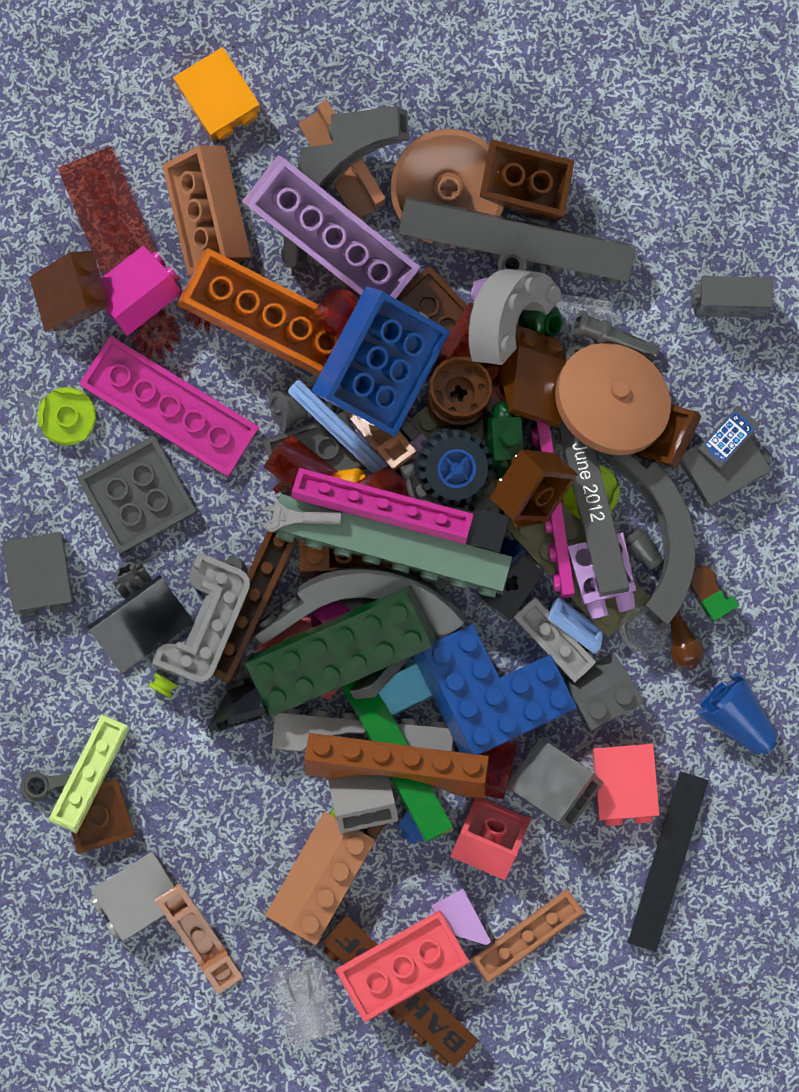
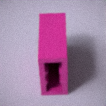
(139, 289)

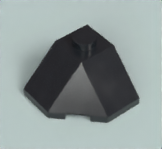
(238, 707)

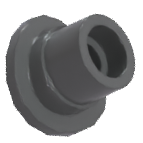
(285, 409)

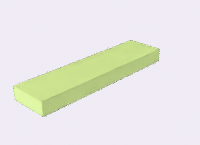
(88, 774)

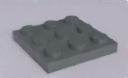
(136, 495)

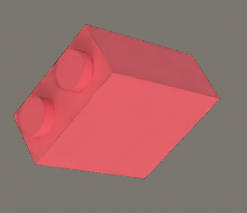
(628, 784)

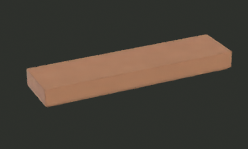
(527, 936)

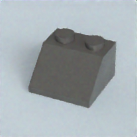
(604, 693)

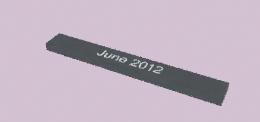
(595, 515)

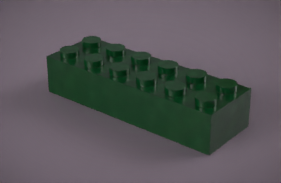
(341, 651)

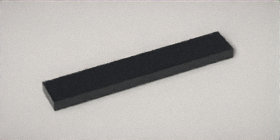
(667, 861)

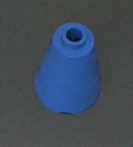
(739, 715)

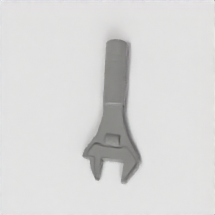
(285, 517)

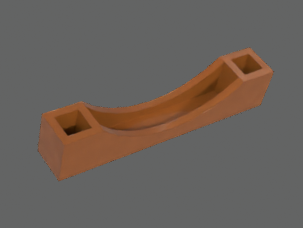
(448, 770)

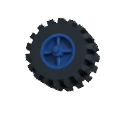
(454, 467)

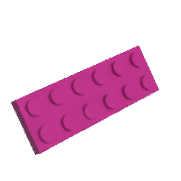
(169, 406)

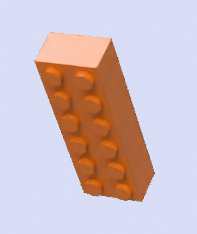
(257, 311)

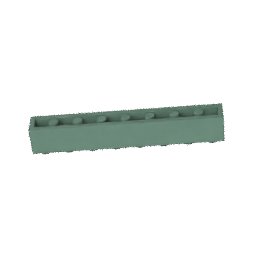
(401, 548)

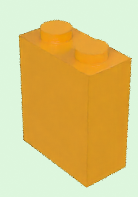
(217, 95)

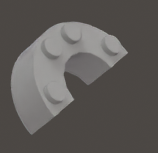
(498, 310)

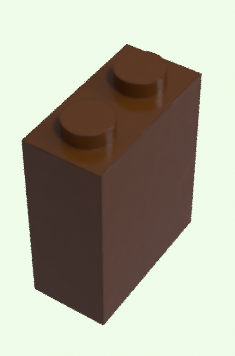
(68, 291)

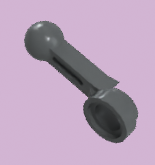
(49, 783)

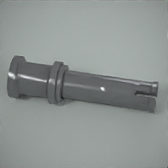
(603, 332)

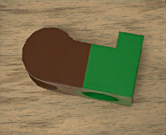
(709, 595)

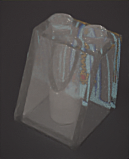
(304, 1001)

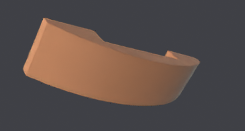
(391, 449)
(199, 938)

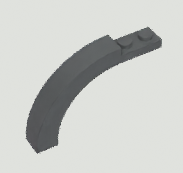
(676, 534)
(362, 583)

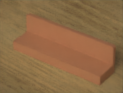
(357, 184)

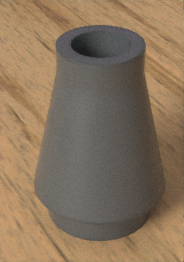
(642, 548)

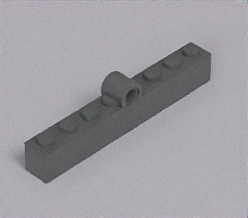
(516, 239)

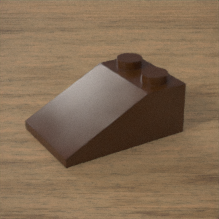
(527, 181)
(531, 376)

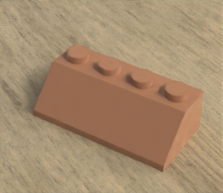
(206, 205)
(319, 879)

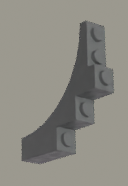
(353, 138)

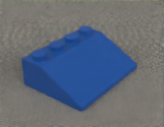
(380, 361)

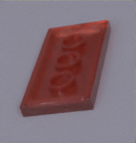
(105, 208)

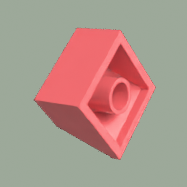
(490, 837)

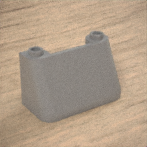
(224, 597)

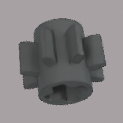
(130, 578)

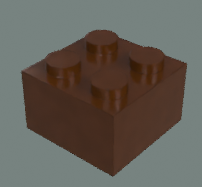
(533, 485)

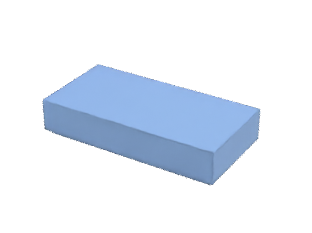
(576, 625)

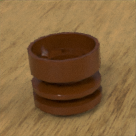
(470, 382)

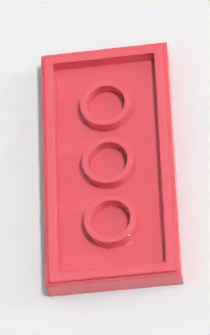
(402, 966)

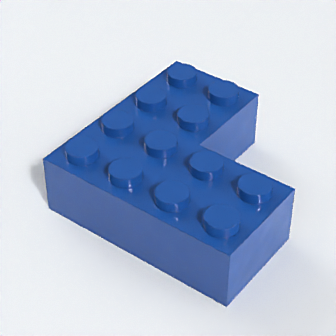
(480, 705)

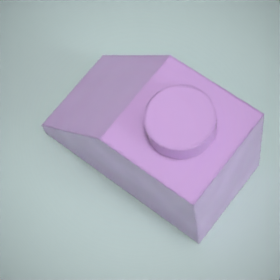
(462, 917)

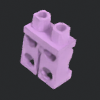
(586, 582)

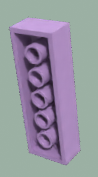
(328, 231)

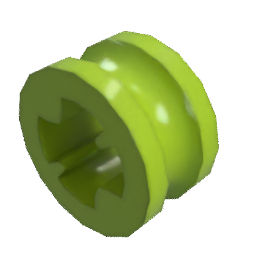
(163, 685)

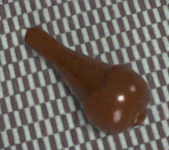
(685, 650)

